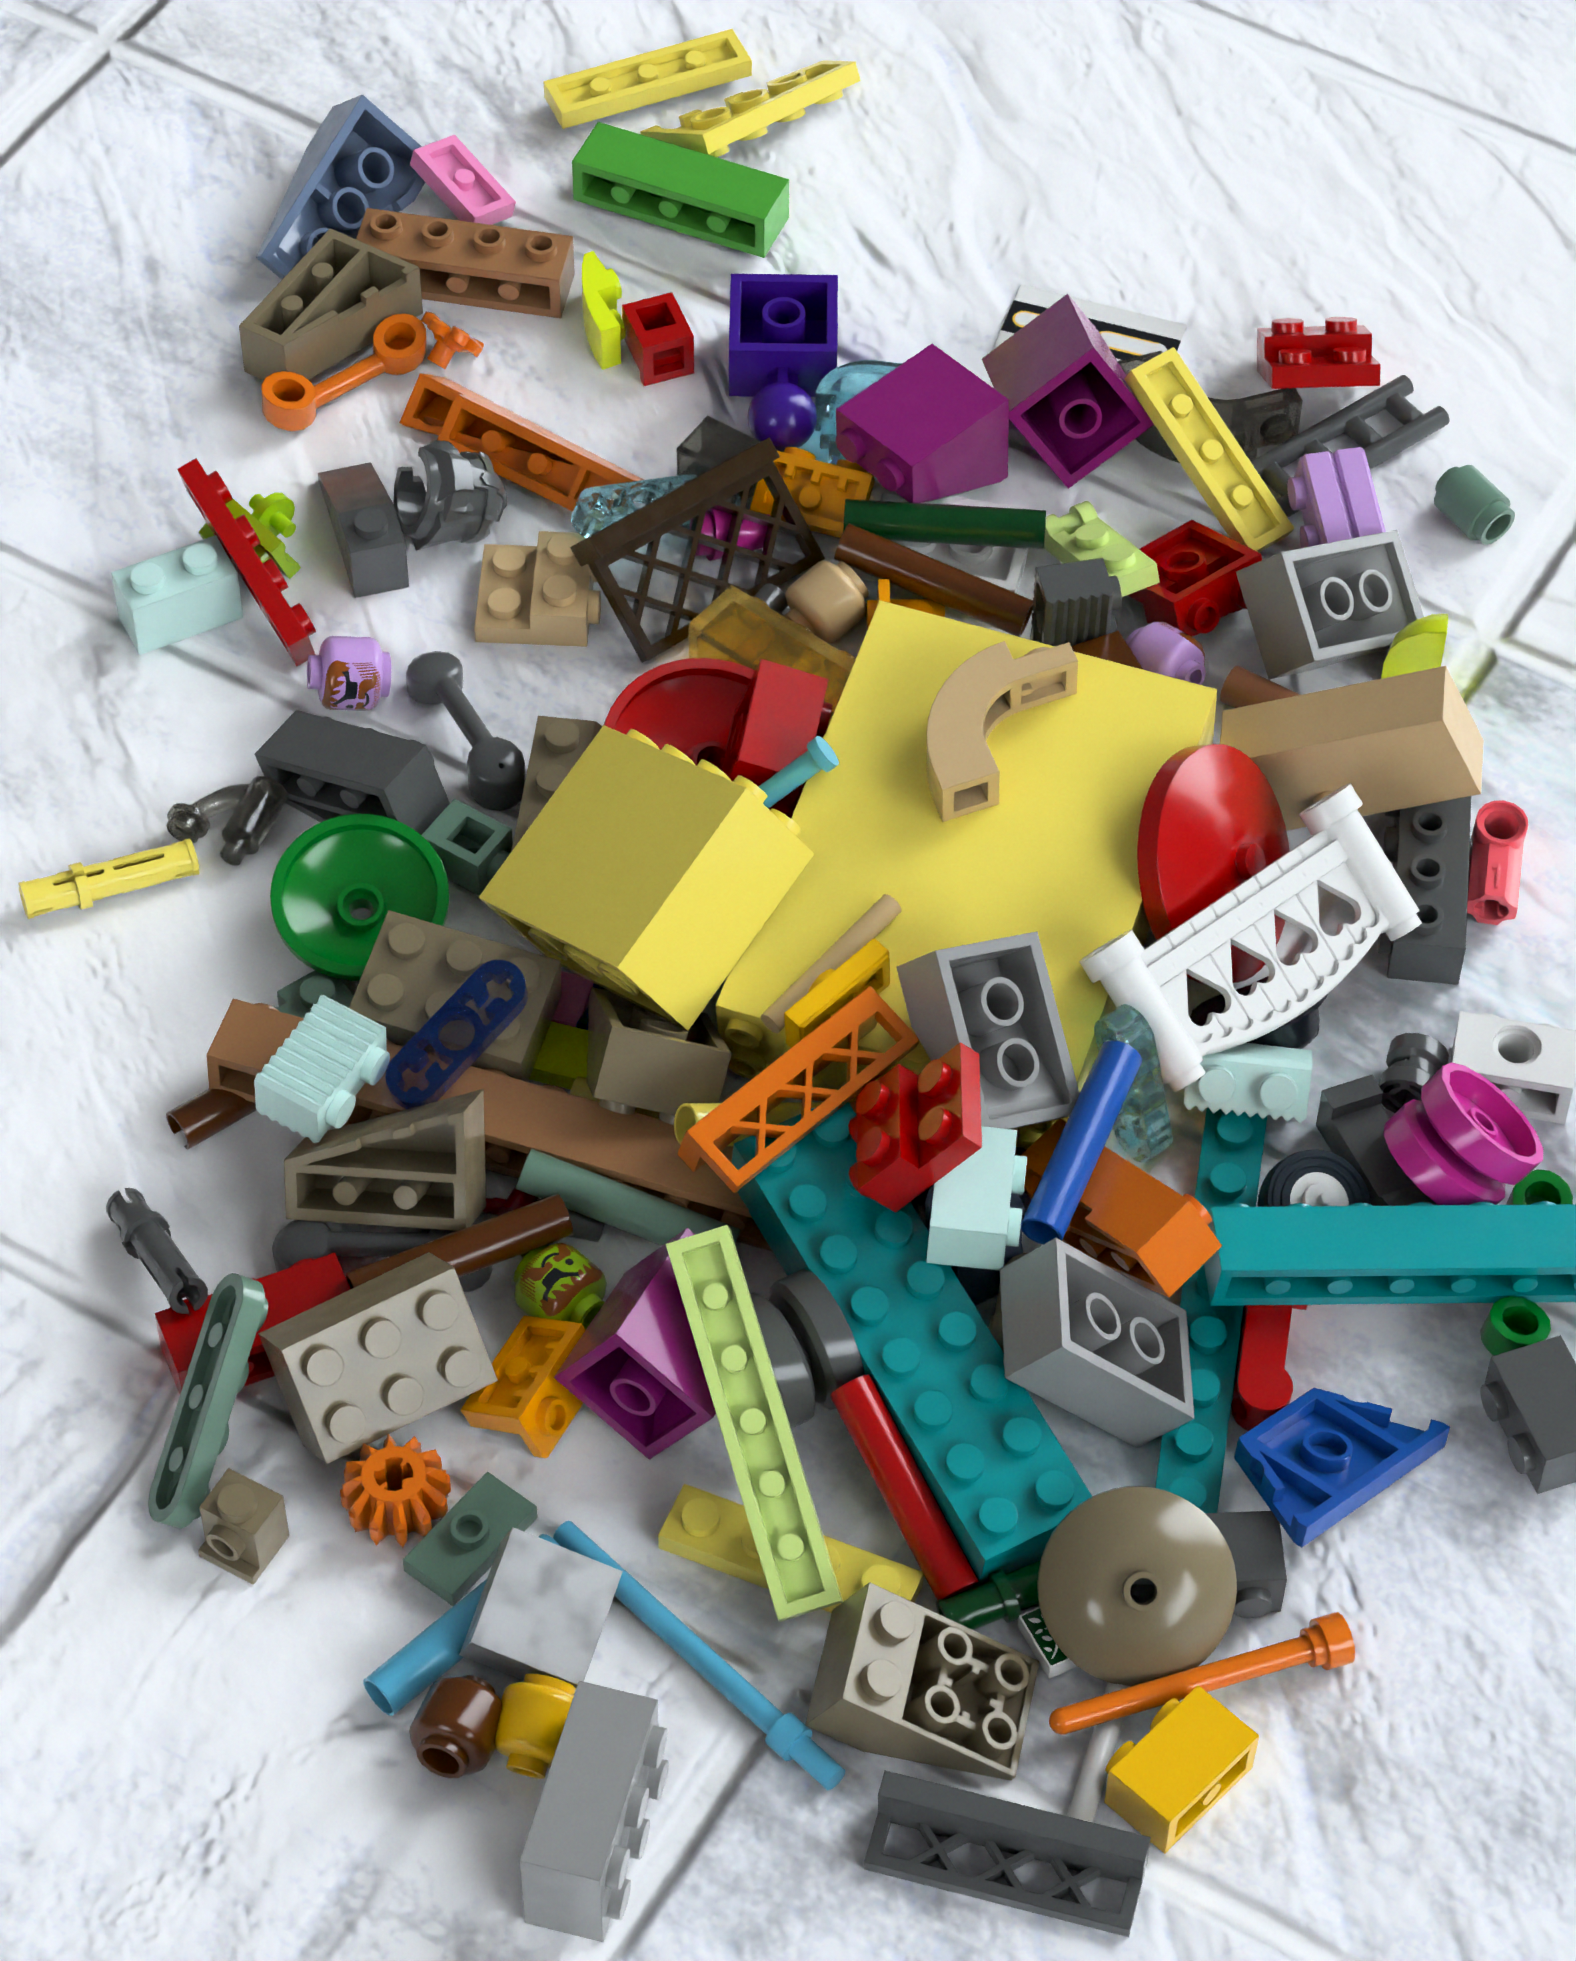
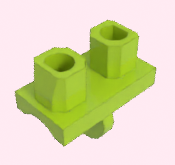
(270, 518)

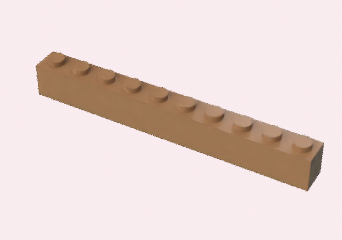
(516, 1118)

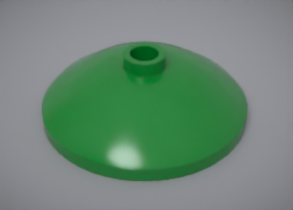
(347, 867)

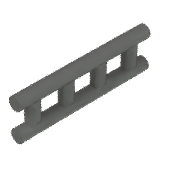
(1352, 422)

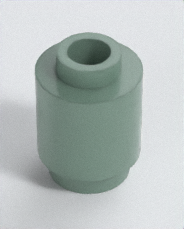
(1473, 504)

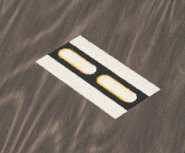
(1123, 330)

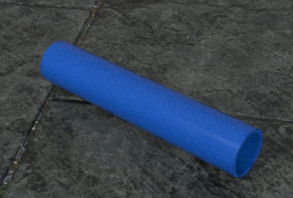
(1081, 1142)

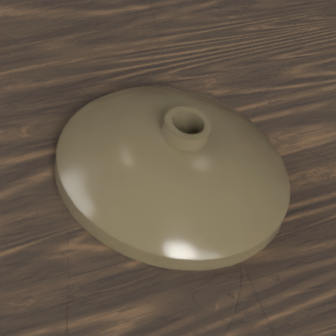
(1100, 1555)

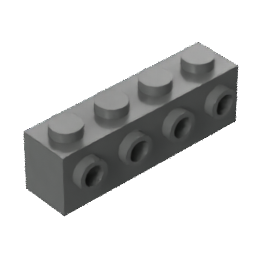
(1433, 863)

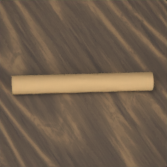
(845, 947)

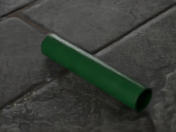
(948, 523)

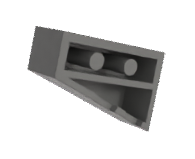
(352, 770)

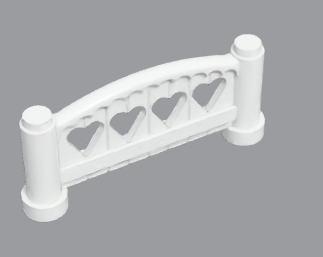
(1154, 979)

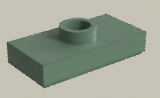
(468, 1538)

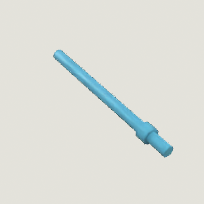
(783, 1732)

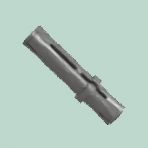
(149, 1239)

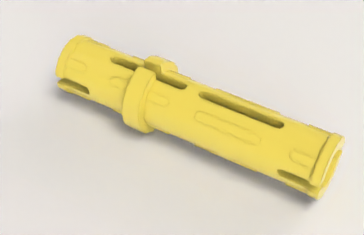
(96, 881)

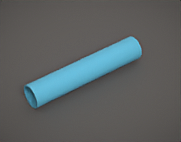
(425, 1656)

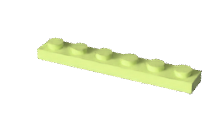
(754, 1423)

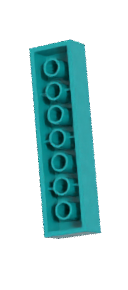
(924, 1347)

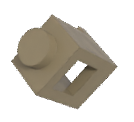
(242, 1526)

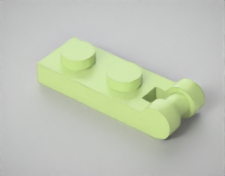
(1085, 537)

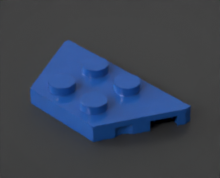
(1329, 1458)

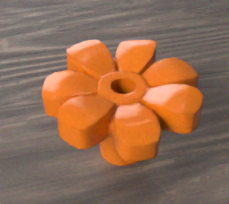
(449, 341)

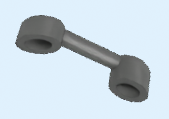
(493, 763)
(314, 1240)

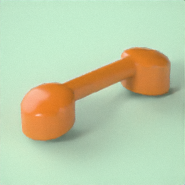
(292, 400)

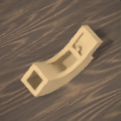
(972, 704)

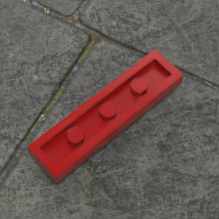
(261, 579)

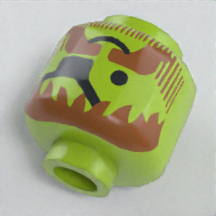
(559, 1284)

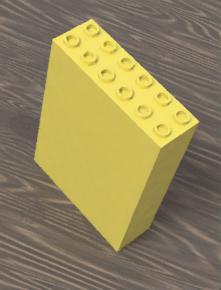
(1041, 860)

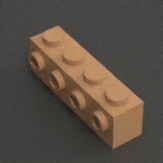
(478, 261)

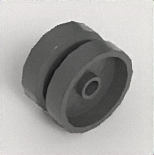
(806, 1343)

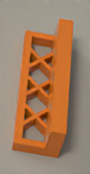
(792, 1078)

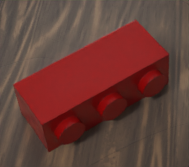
(287, 1293)

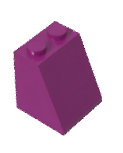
(1066, 391)
(927, 429)
(641, 1360)

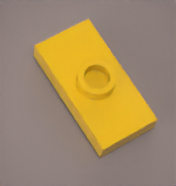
(837, 988)

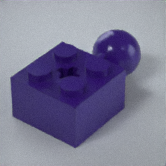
(781, 350)

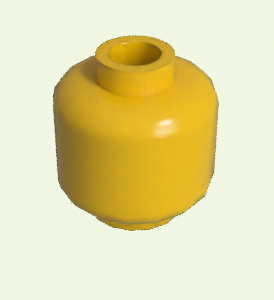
(532, 1723)

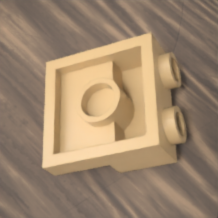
(536, 594)

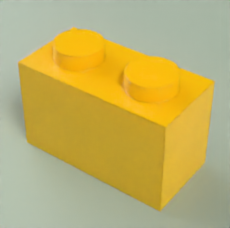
(1179, 1767)

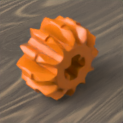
(395, 1490)

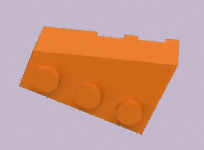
(1131, 1219)

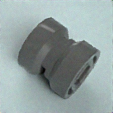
(1405, 1078)

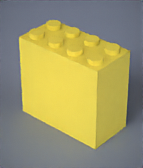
(649, 873)

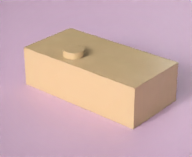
(1390, 737)

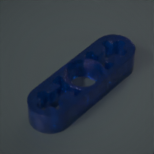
(499, 1011)

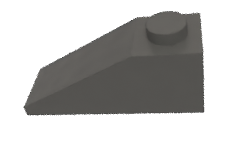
(365, 529)

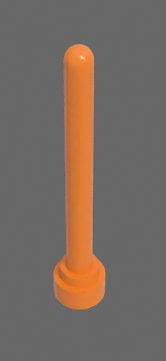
(1323, 1643)

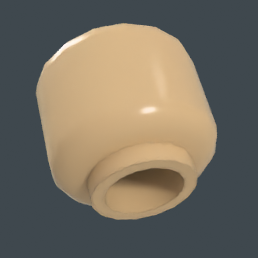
(827, 600)

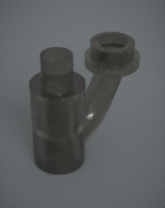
(254, 815)

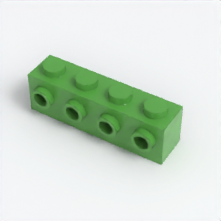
(681, 189)

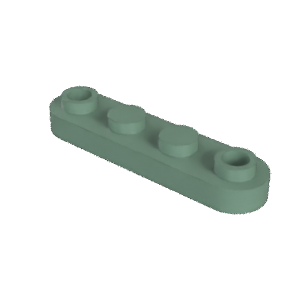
(206, 1400)

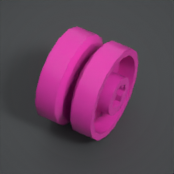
(1462, 1139)

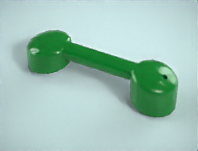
(1512, 1319)

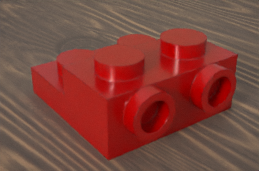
(1316, 354)
(1195, 578)
(916, 1127)

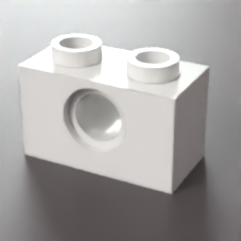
(1522, 1059)

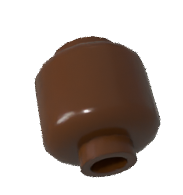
(456, 1726)

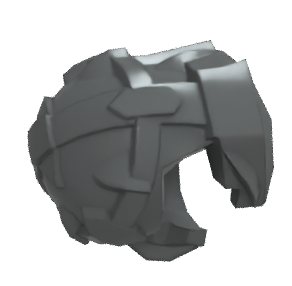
(460, 497)

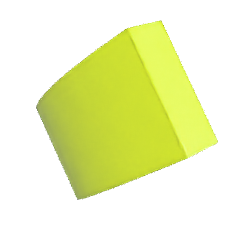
(600, 314)

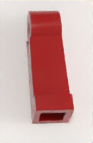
(1260, 1373)

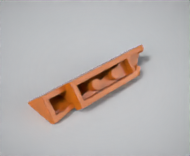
(513, 443)

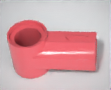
(1496, 862)

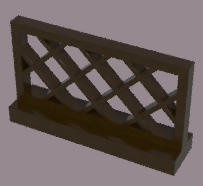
(678, 507)

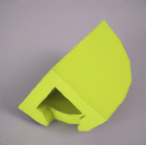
(1417, 646)

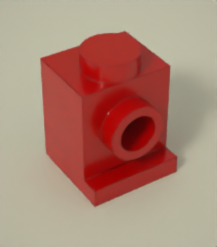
(659, 338)

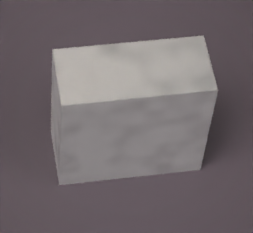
(540, 1610)

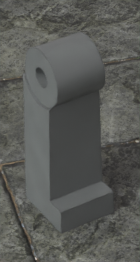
(1353, 1128)

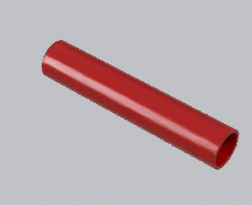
(903, 1488)

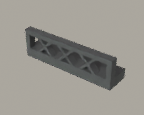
(1011, 1829)

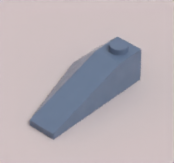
(349, 166)

